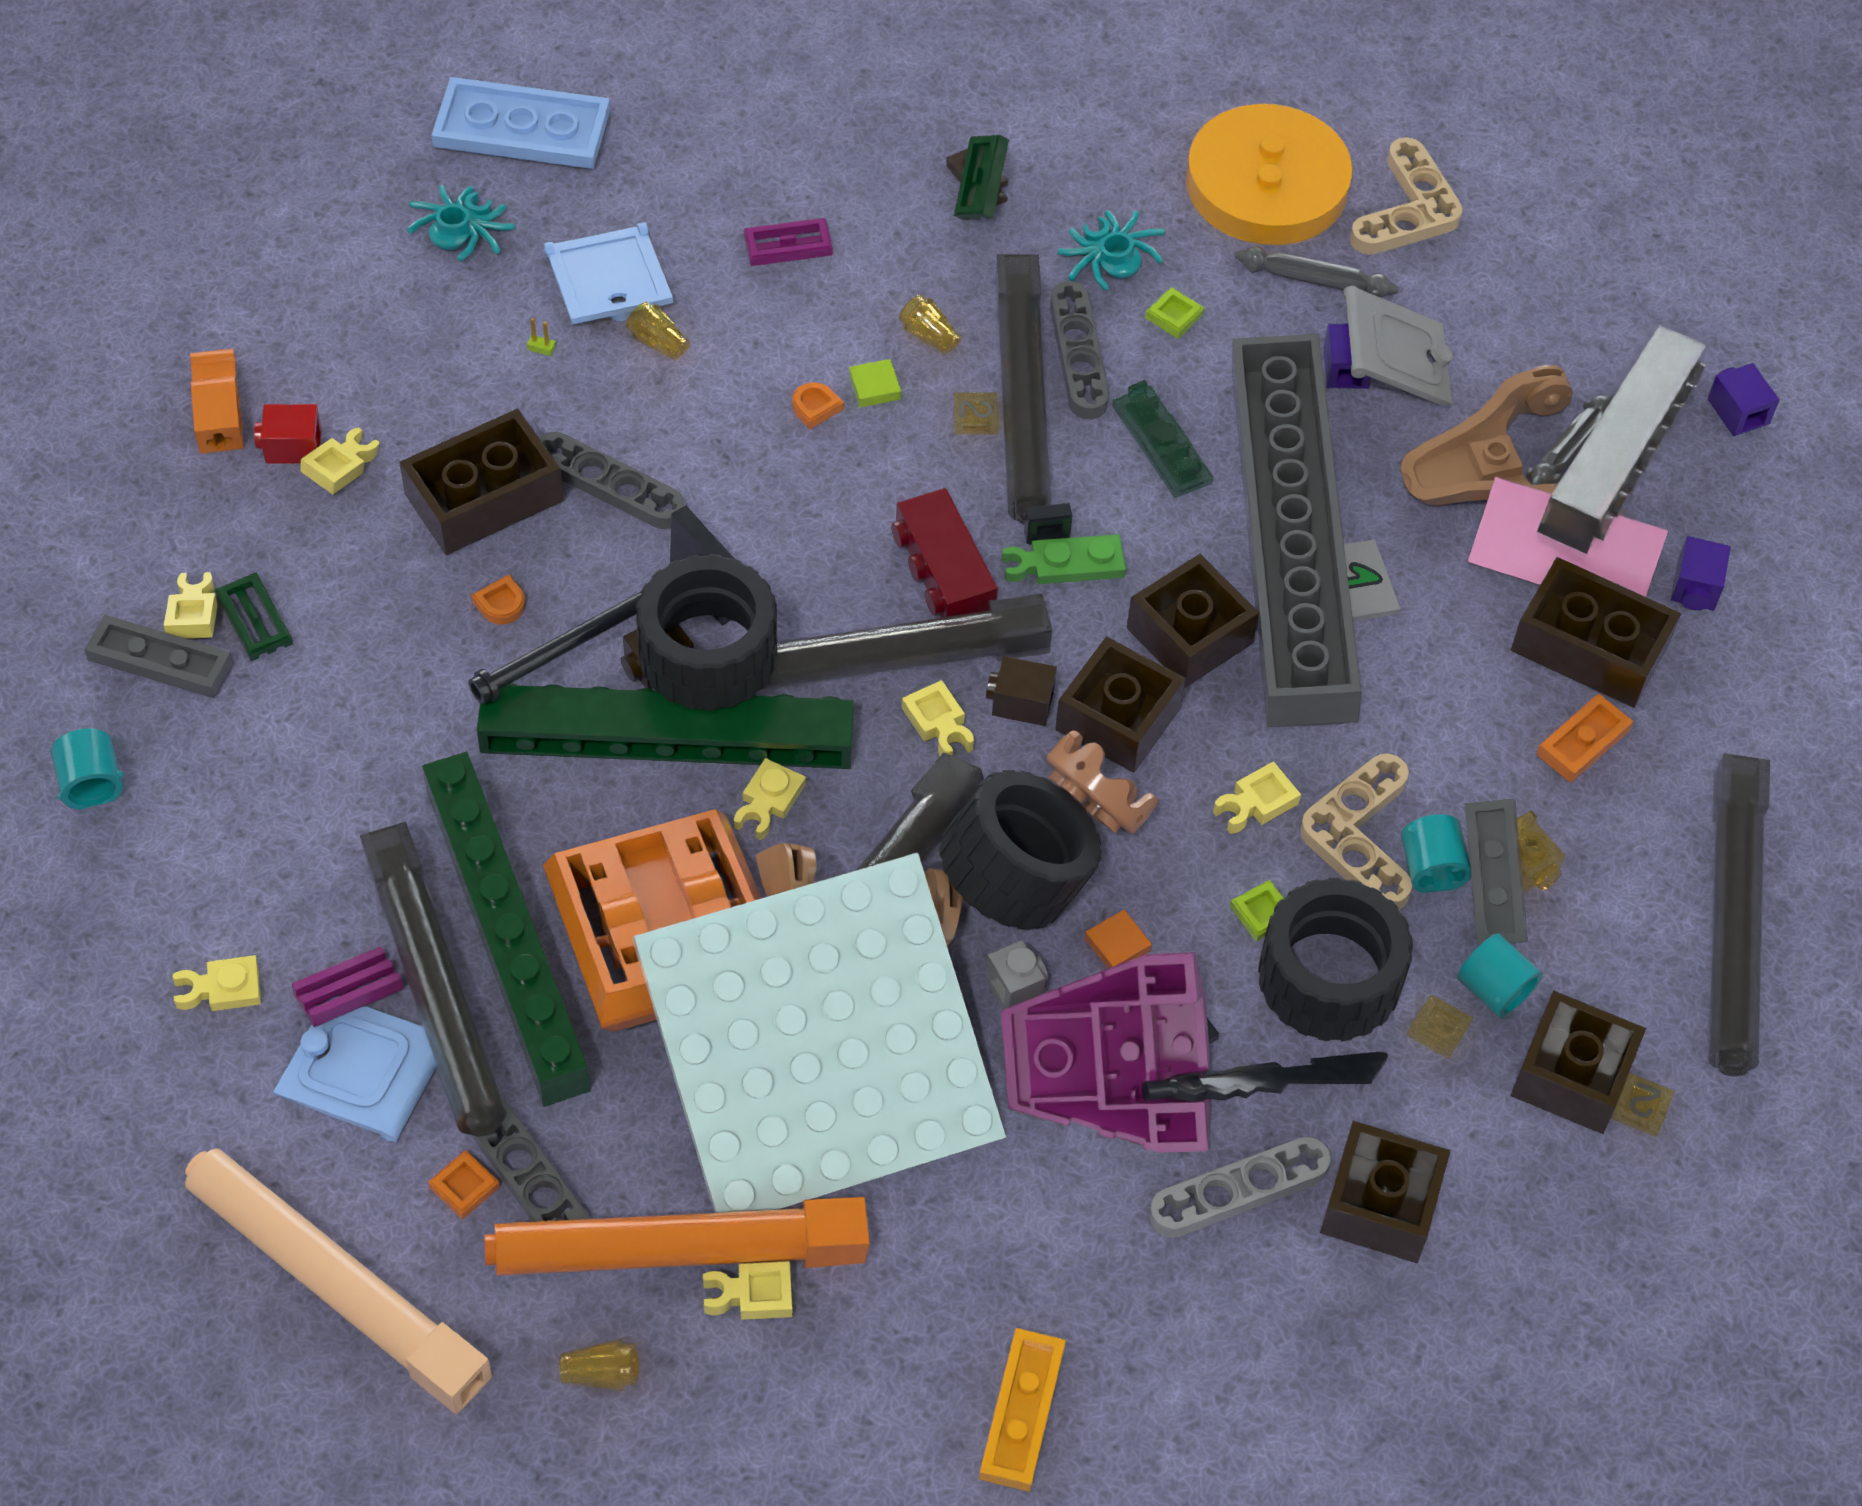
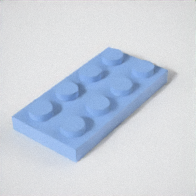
(521, 122)

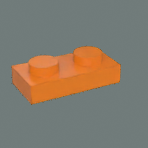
(1584, 738)

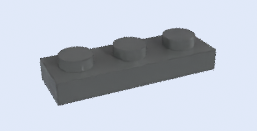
(159, 656)
(1496, 870)

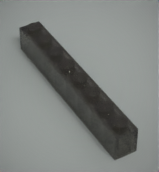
(1624, 441)

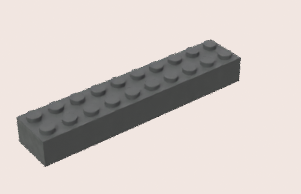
(1295, 532)

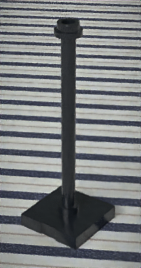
(688, 538)

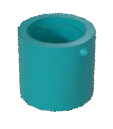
(86, 768)
(1436, 853)
(1499, 975)

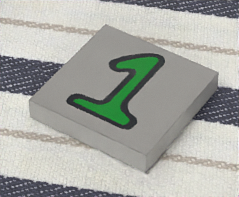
(1369, 582)

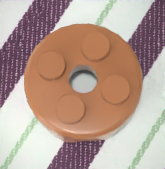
(1106, 799)

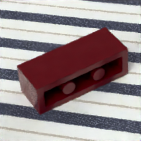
(943, 555)

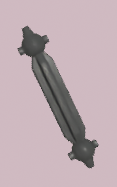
(1315, 271)
(1569, 443)

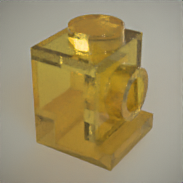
(1539, 854)

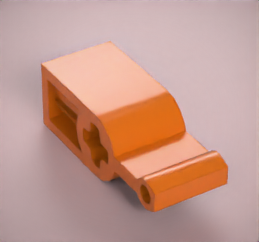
(216, 401)

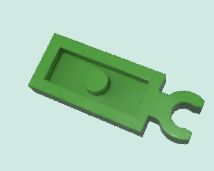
(1067, 560)

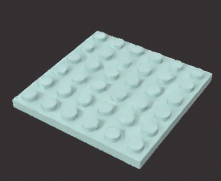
(818, 1038)

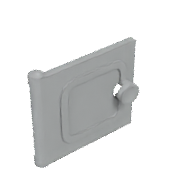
(1394, 344)

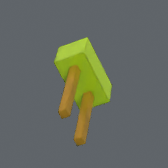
(540, 344)

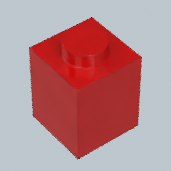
(288, 432)

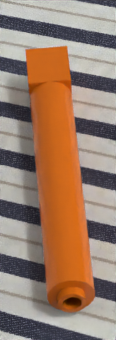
(819, 1234)

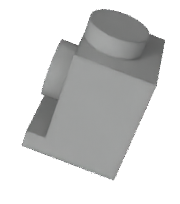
(1015, 974)

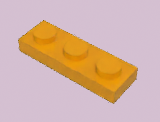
(1022, 1410)

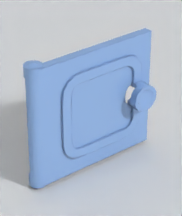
(607, 267)
(369, 1074)

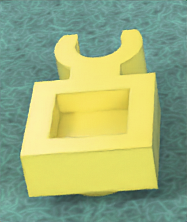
(338, 464)
(193, 610)
(938, 715)
(769, 792)
(1260, 795)
(226, 985)
(760, 1291)

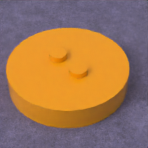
(1268, 174)

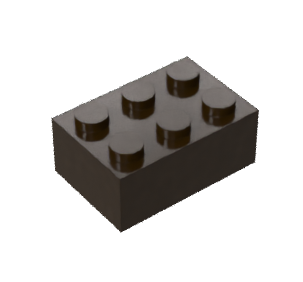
(482, 481)
(1595, 631)

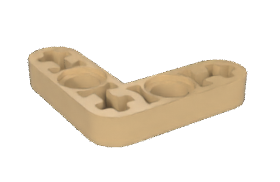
(1419, 211)
(1346, 823)

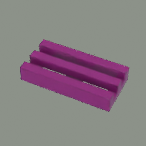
(789, 247)
(343, 981)

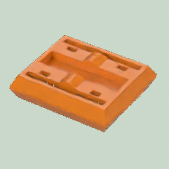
(642, 886)

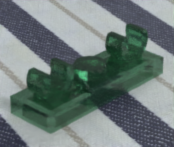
(1162, 440)

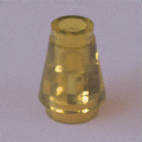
(929, 324)
(656, 330)
(602, 1366)

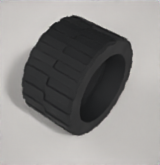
(703, 588)
(1020, 849)
(1324, 1007)

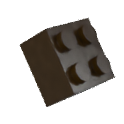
(1192, 619)
(1120, 703)
(1578, 1062)
(1385, 1192)

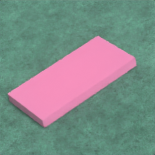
(1511, 544)

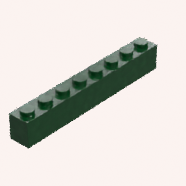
(650, 728)
(506, 930)

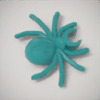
(456, 223)
(1112, 249)

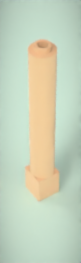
(430, 1352)

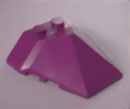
(1096, 1041)

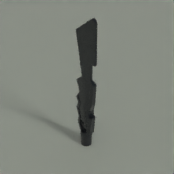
(1265, 1077)

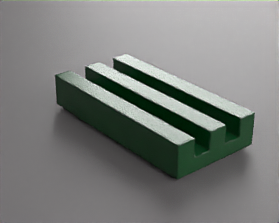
(981, 177)
(266, 643)

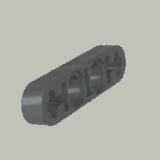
(1079, 350)
(613, 476)
(535, 1176)

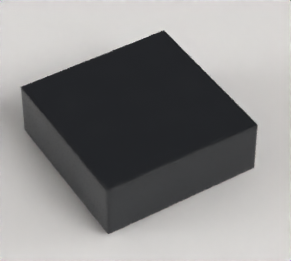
(1047, 522)

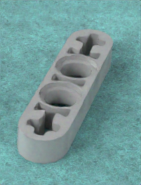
(1237, 1183)

